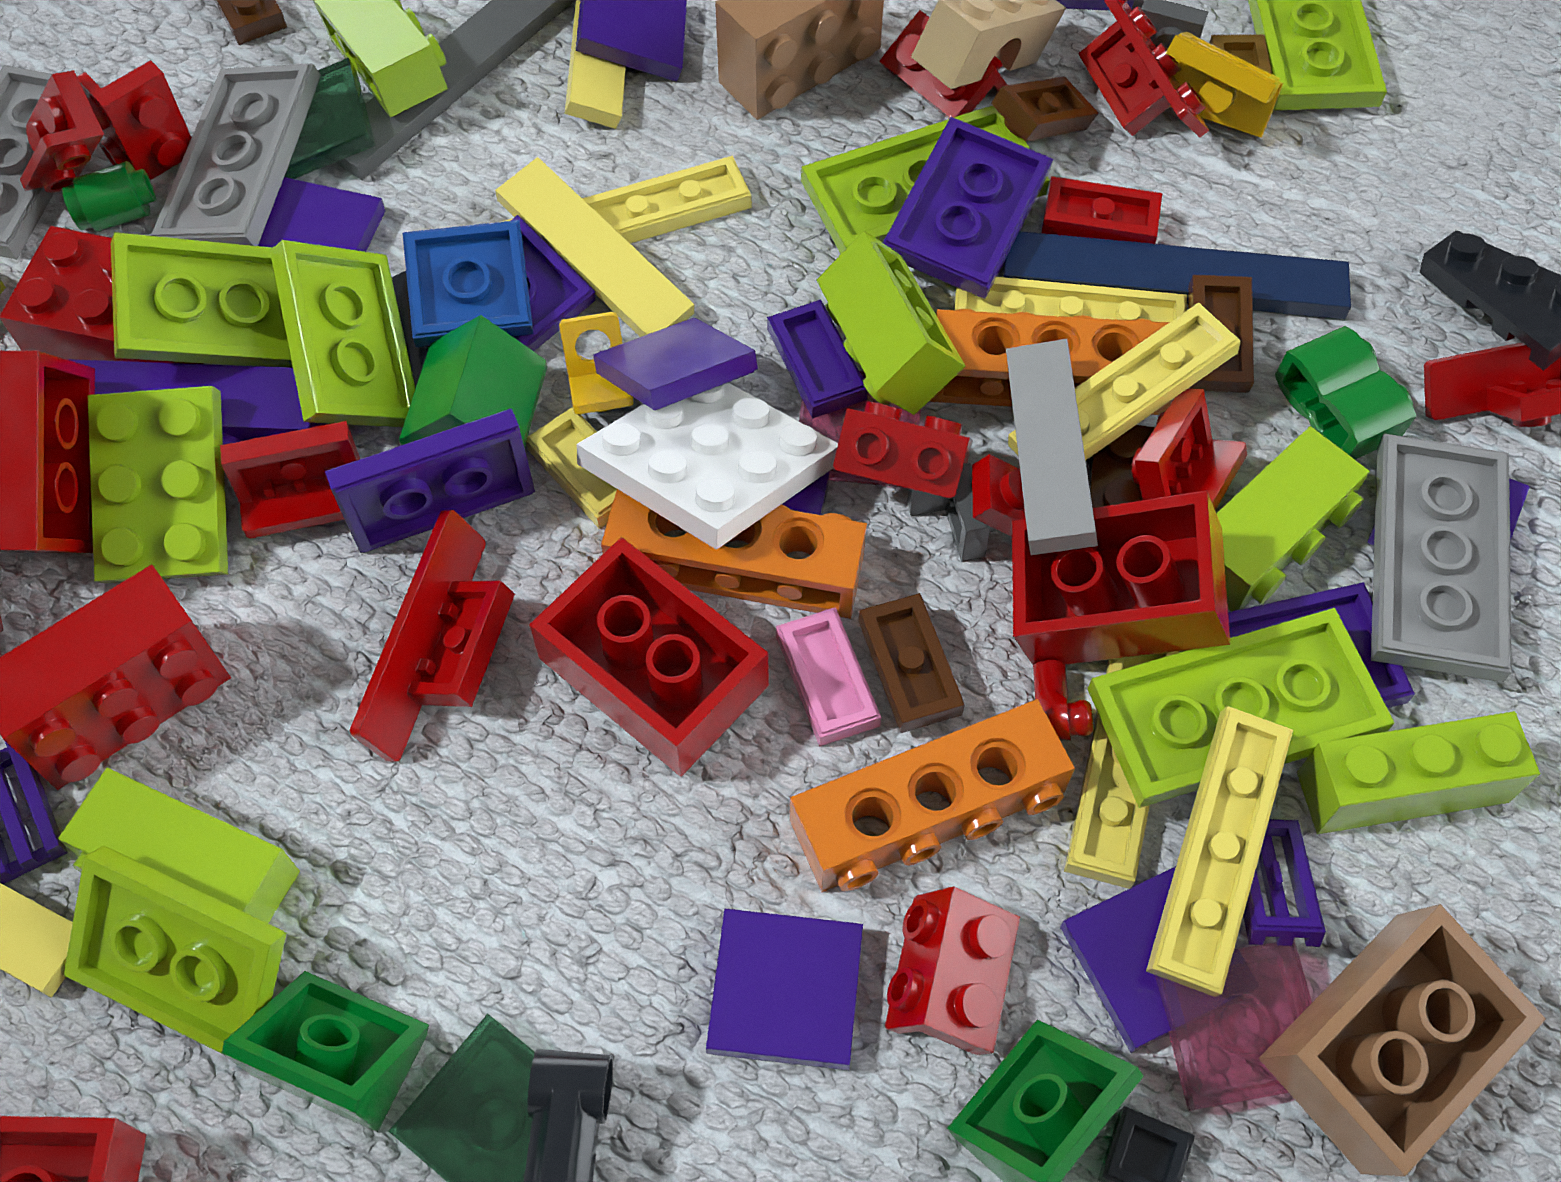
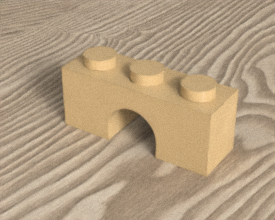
(969, 33)

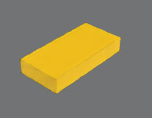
(1224, 66)

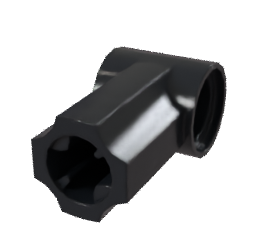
(566, 1103)

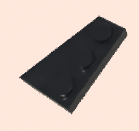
(1506, 287)

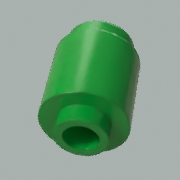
(109, 197)

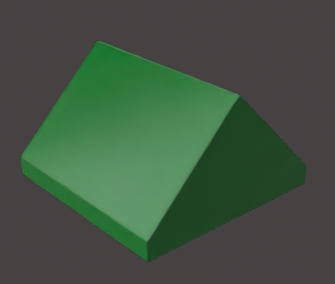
(473, 376)
(330, 1048)
(1043, 1105)

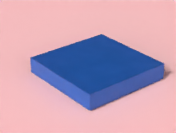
(466, 275)

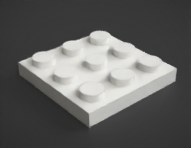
(709, 460)

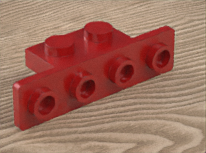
(1137, 75)
(1496, 382)
(437, 639)

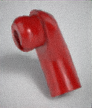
(1052, 693)

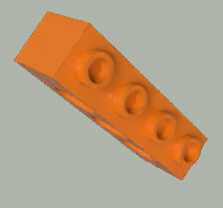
(985, 377)
(761, 568)
(1014, 741)

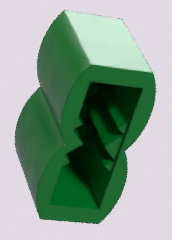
(1344, 391)

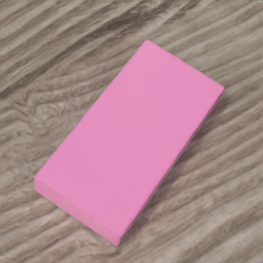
(828, 676)

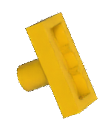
(1227, 104)

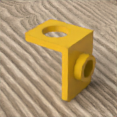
(587, 388)

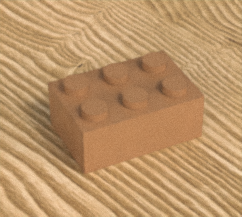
(789, 46)
(1402, 1041)

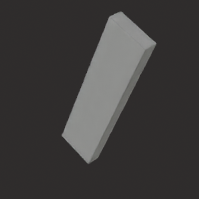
(1050, 448)

